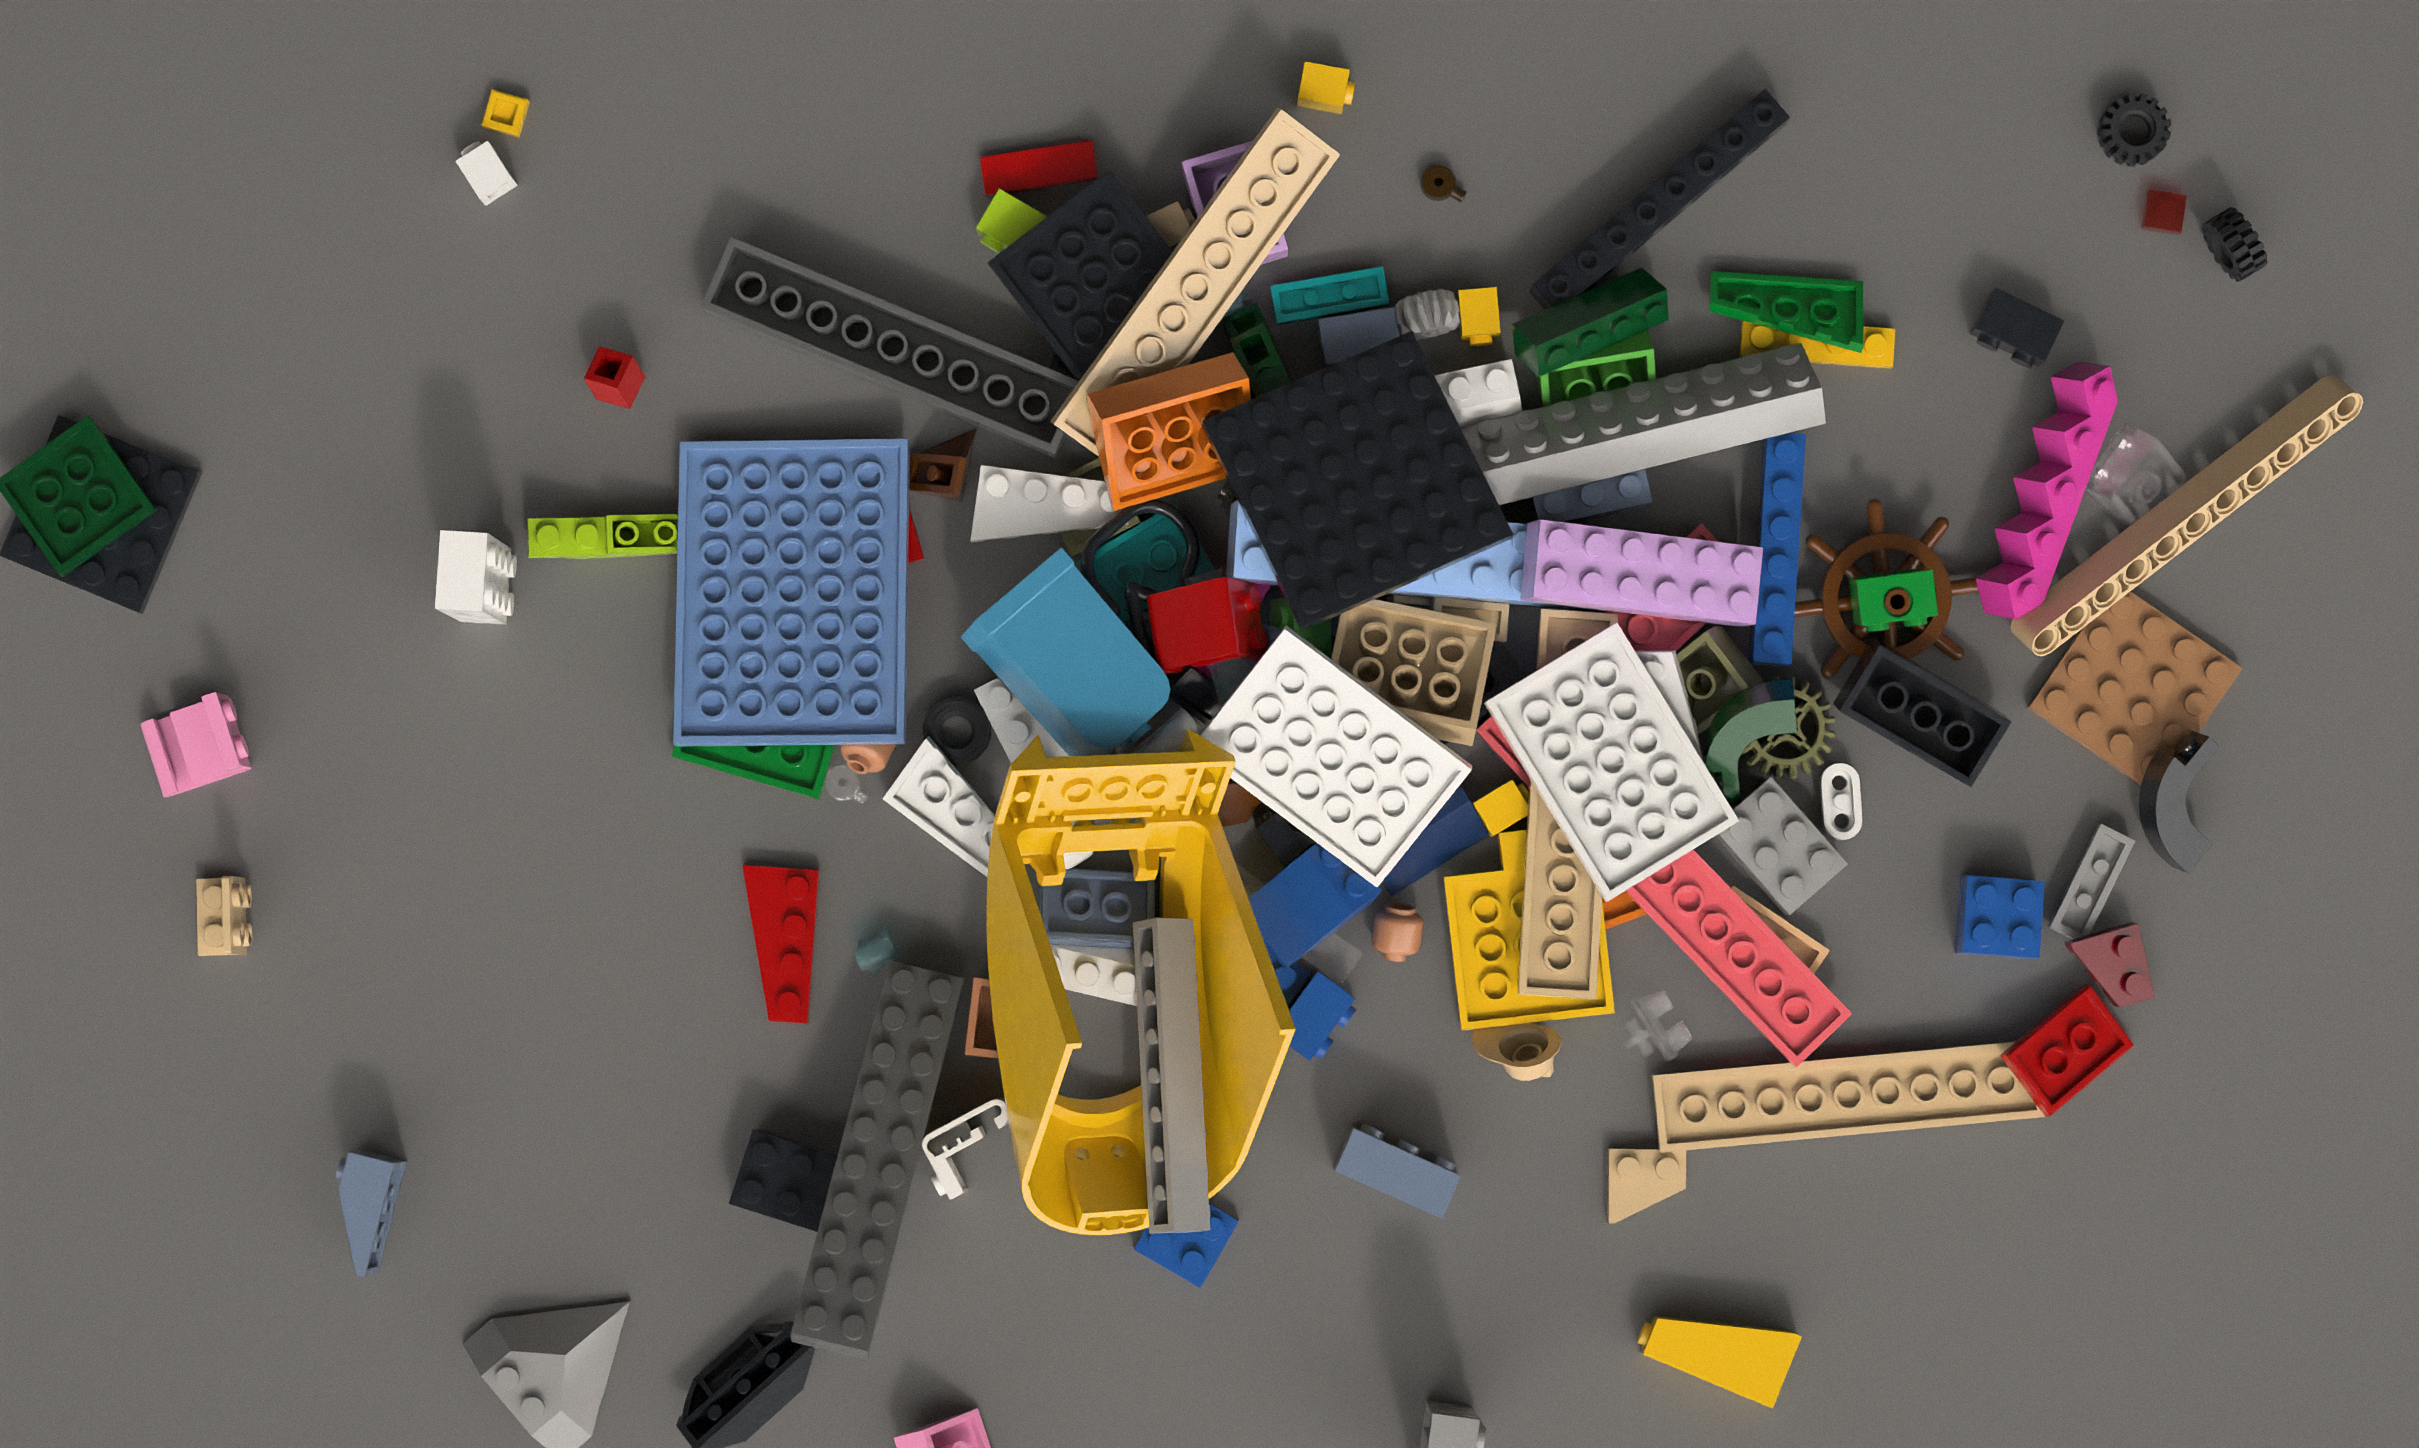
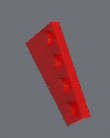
(784, 934)

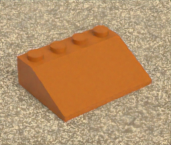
(1153, 430)

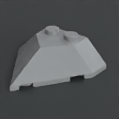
(551, 1367)

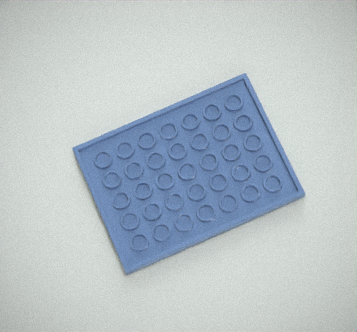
(792, 592)

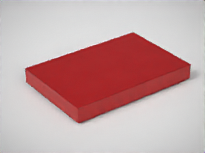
(2067, 1050)

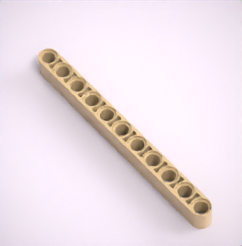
(2188, 514)

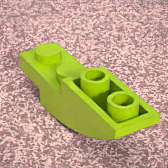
(602, 536)

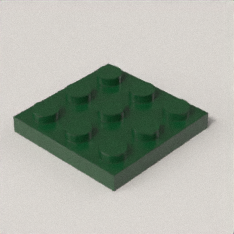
(75, 496)

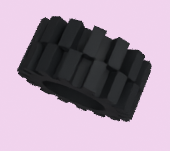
(2118, 146)
(2234, 244)

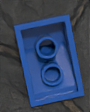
(1309, 903)

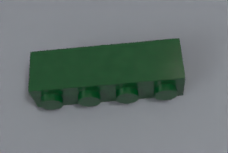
(1590, 322)

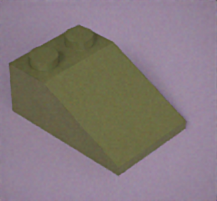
(1714, 674)

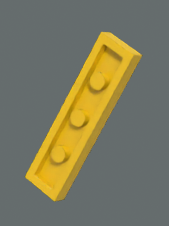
(1876, 351)

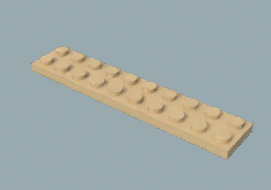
(1207, 265)
(1558, 894)
(1838, 1097)

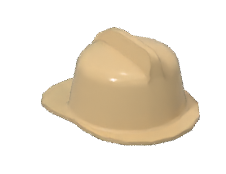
(1522, 1049)

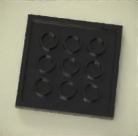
(1083, 270)
(132, 563)

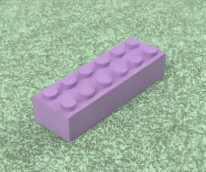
(1641, 573)

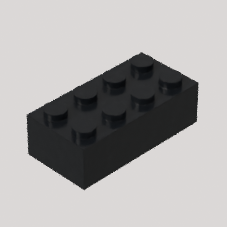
(1922, 712)
(784, 1179)

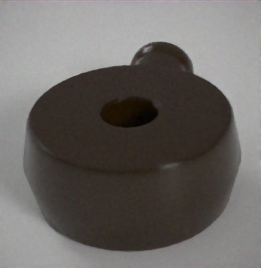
(1442, 192)

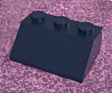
(1446, 835)

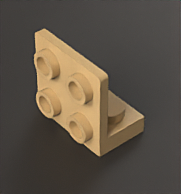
(223, 916)

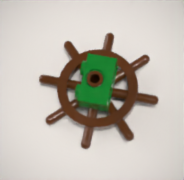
(1886, 596)

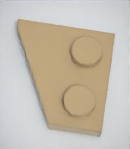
(1642, 1179)

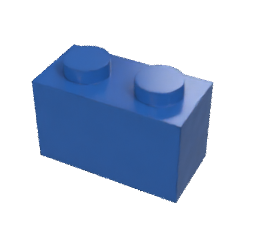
(1317, 1013)

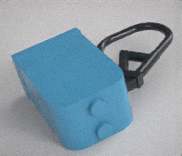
(1070, 653)

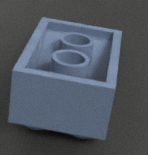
(368, 1202)

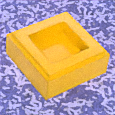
(505, 113)

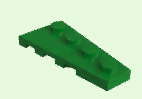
(1800, 306)

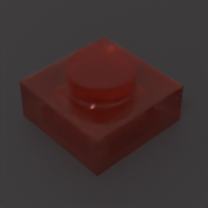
(2164, 212)

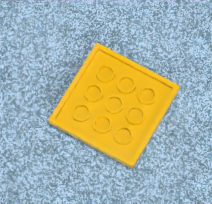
(1485, 947)

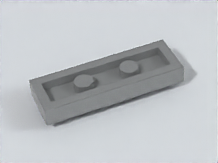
(2091, 883)

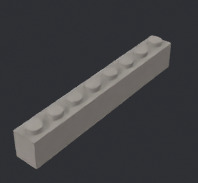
(1171, 1076)

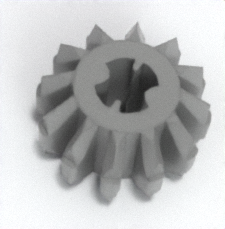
(1428, 313)

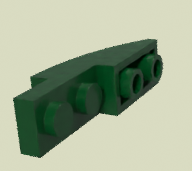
(1257, 350)

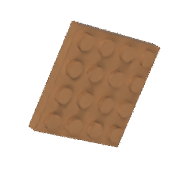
(2133, 686)

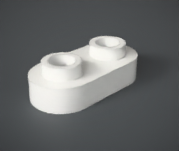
(1841, 801)

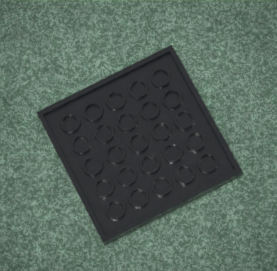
(1356, 480)

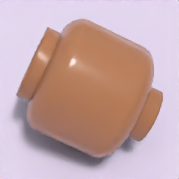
(867, 757)
(1397, 931)

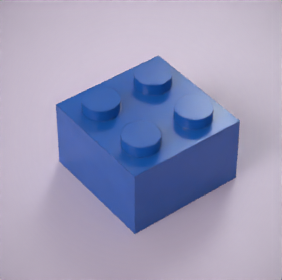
(1999, 917)

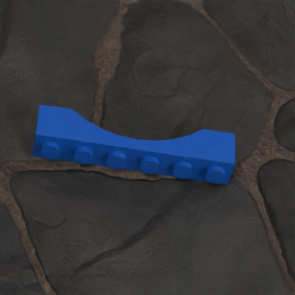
(1779, 536)

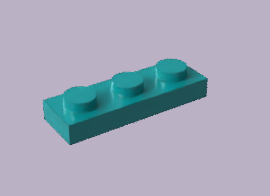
(1329, 295)

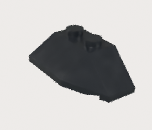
(744, 1387)

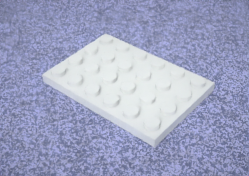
(1334, 756)
(1611, 762)

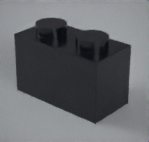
(2016, 328)

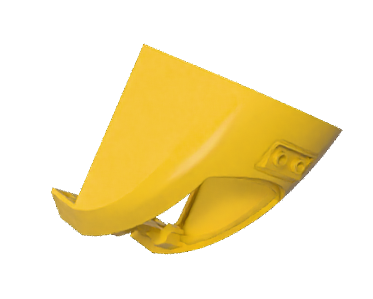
(1240, 1001)

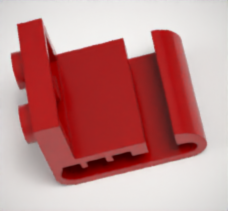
(1206, 624)

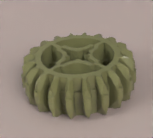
(1798, 740)

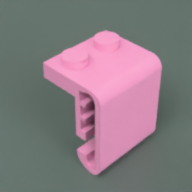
(196, 745)

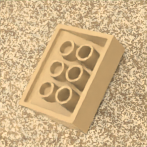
(1419, 663)

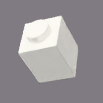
(485, 171)

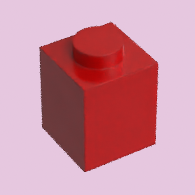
(614, 377)

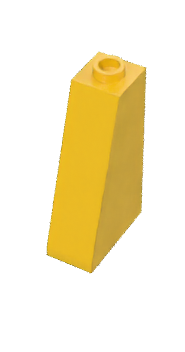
(1727, 1355)

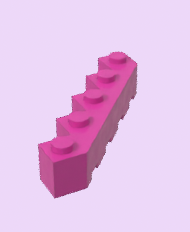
(2050, 491)

